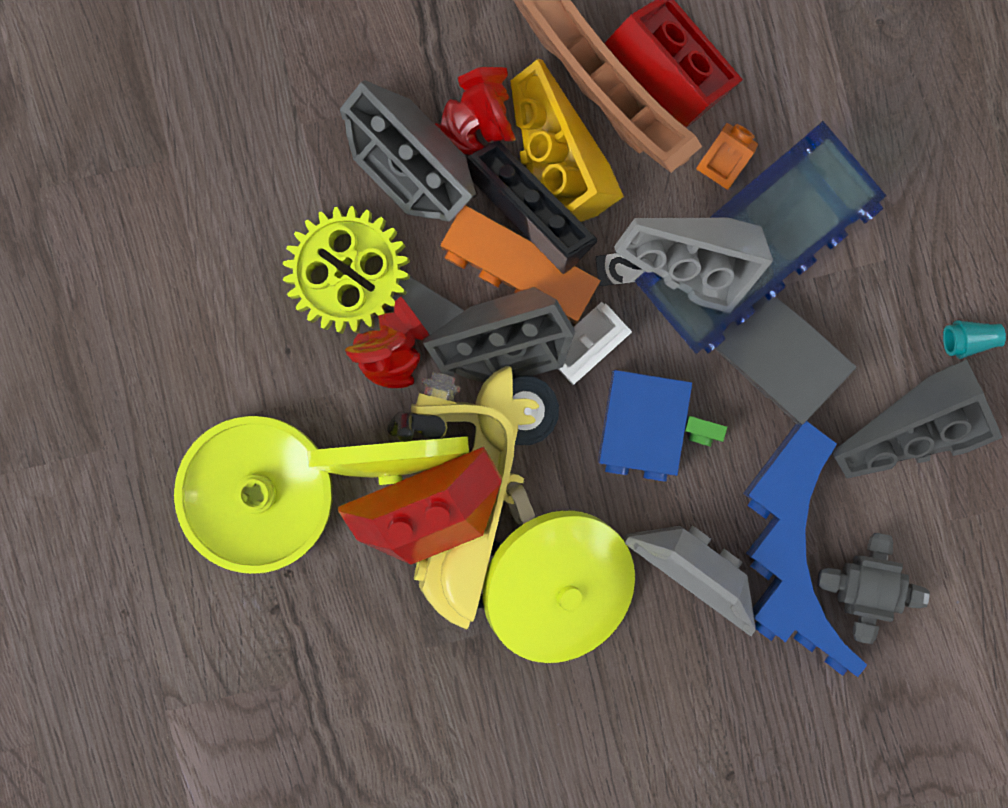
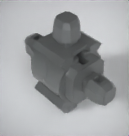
(873, 588)

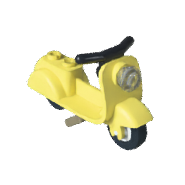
(505, 415)

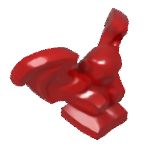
(479, 108)
(387, 353)

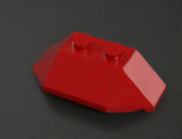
(427, 509)

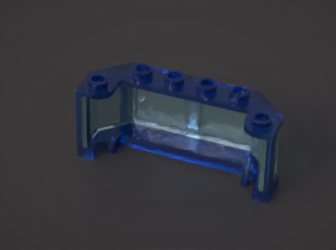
(801, 207)

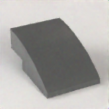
(785, 358)

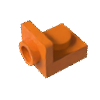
(728, 155)

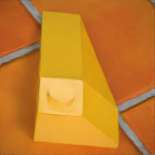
(560, 146)

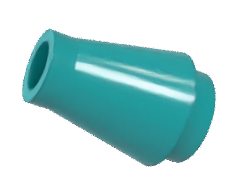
(970, 338)

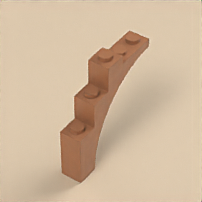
(605, 81)

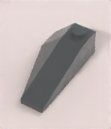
(934, 417)

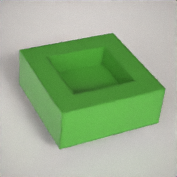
(704, 431)

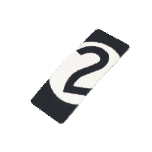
(616, 269)

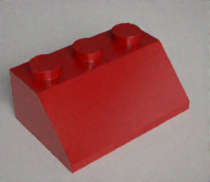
(673, 60)

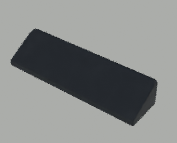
(530, 206)

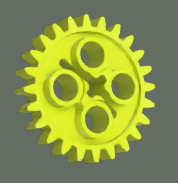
(366, 242)

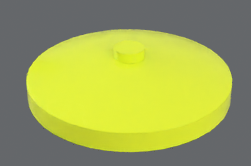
(387, 460)
(251, 495)
(558, 586)

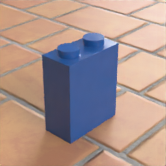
(644, 425)

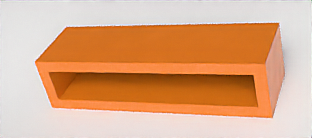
(514, 261)

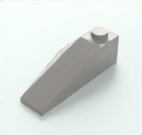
(703, 257)

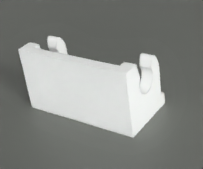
(594, 339)

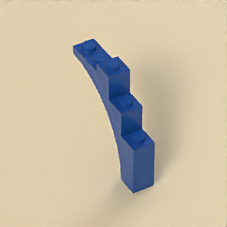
(780, 550)

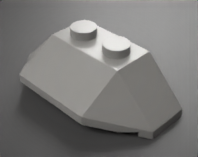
(699, 569)

